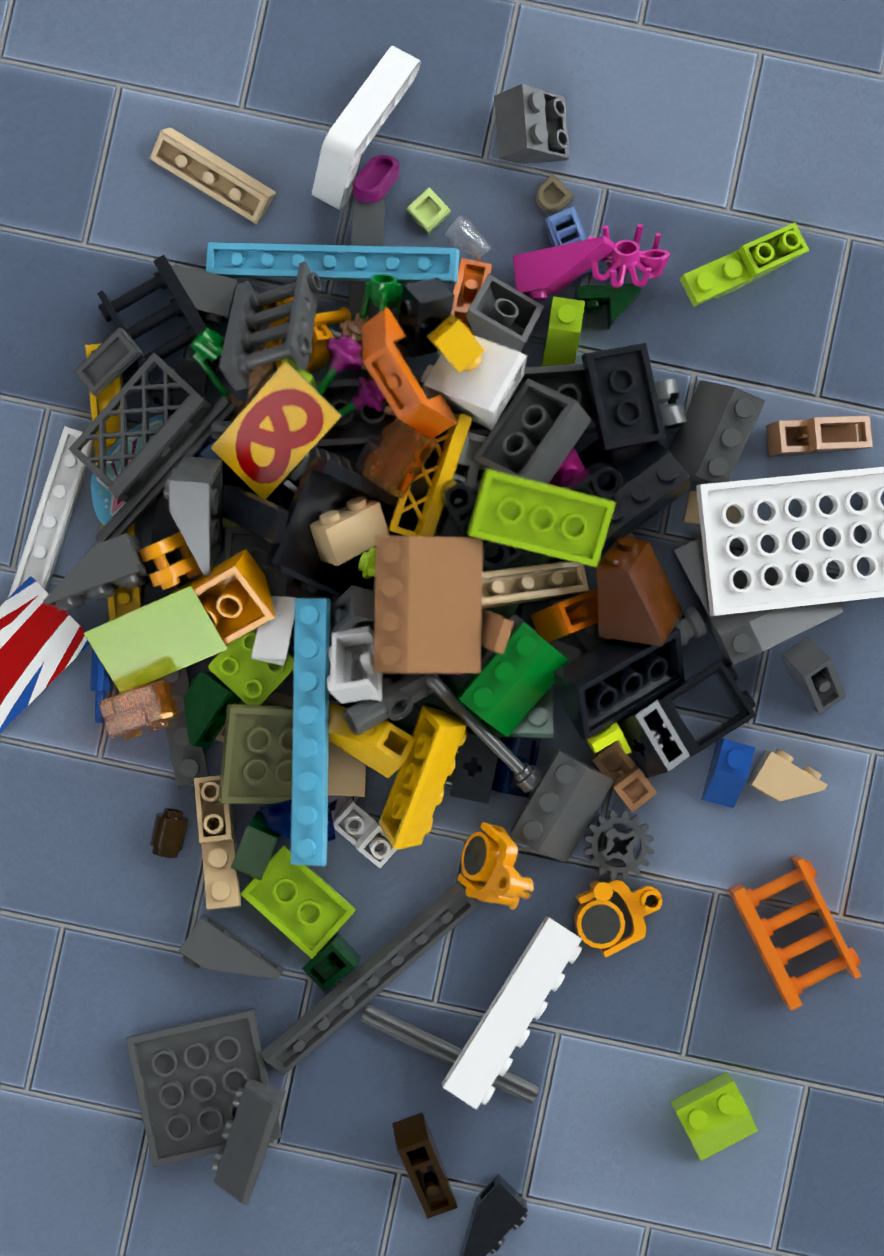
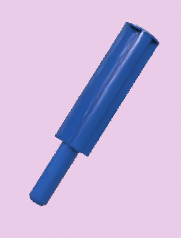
(99, 683)

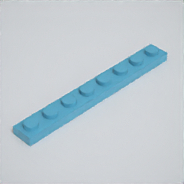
(332, 261)
(310, 732)

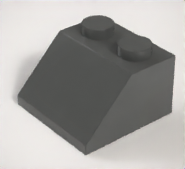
(503, 314)

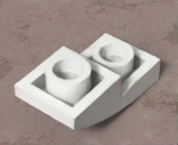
(363, 833)

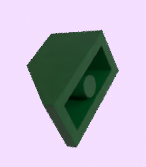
(206, 708)

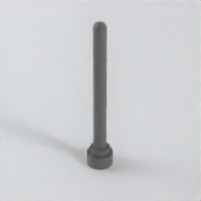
(525, 775)

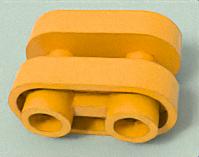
(167, 574)

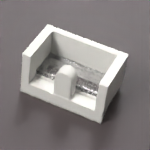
(353, 666)

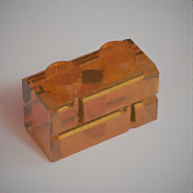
(398, 458)
(139, 708)

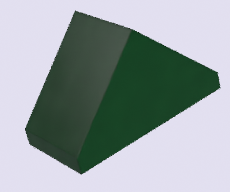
(256, 848)
(332, 963)

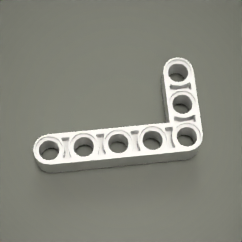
(360, 124)

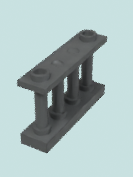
(247, 317)

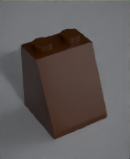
(635, 594)

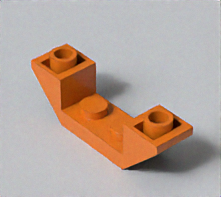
(397, 381)

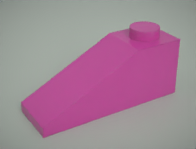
(554, 268)

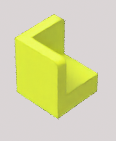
(607, 737)

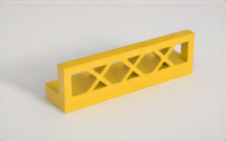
(443, 472)

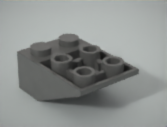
(103, 569)

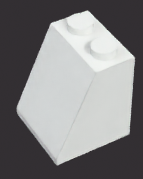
(482, 391)

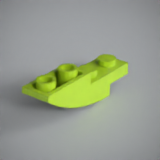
(744, 265)

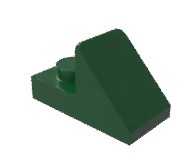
(616, 299)

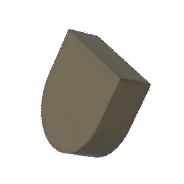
(553, 195)

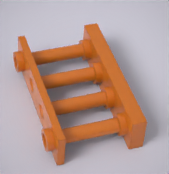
(777, 958)

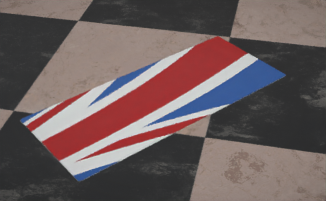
(34, 647)

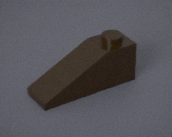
(424, 1165)

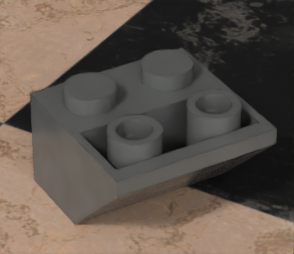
(531, 125)

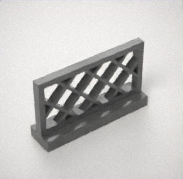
(159, 446)

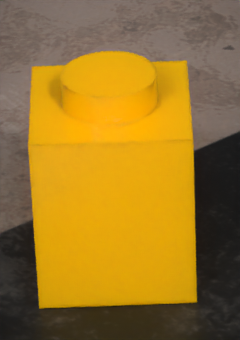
(457, 344)

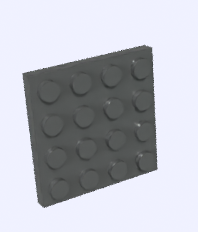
(190, 1080)

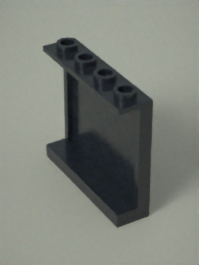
(322, 489)

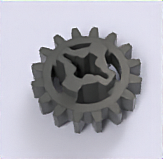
(631, 835)

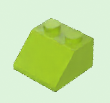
(714, 1116)

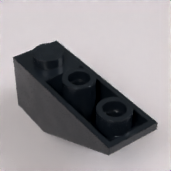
(493, 1215)

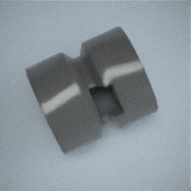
(672, 413)

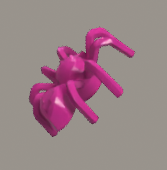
(627, 257)

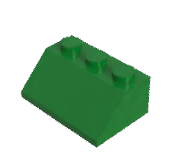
(513, 680)

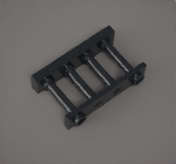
(180, 306)

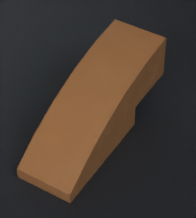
(818, 435)

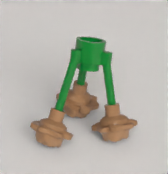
(383, 291)
(210, 345)

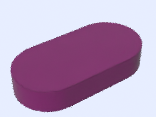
(376, 179)

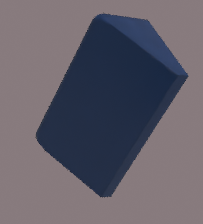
(527, 751)

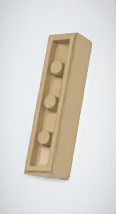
(212, 175)
(533, 583)

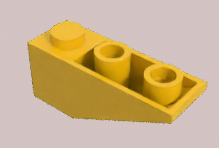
(380, 748)

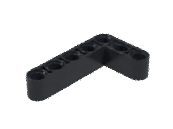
(462, 512)

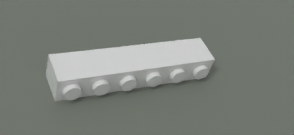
(511, 1012)

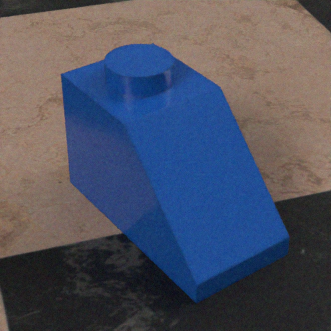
(727, 772)

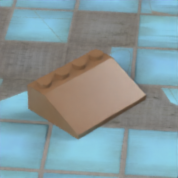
(428, 604)

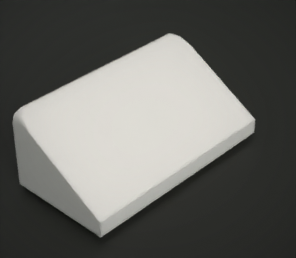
(274, 636)

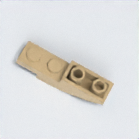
(218, 844)

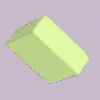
(428, 210)

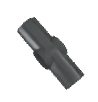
(396, 702)

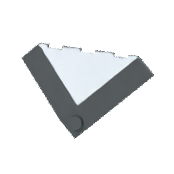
(748, 633)

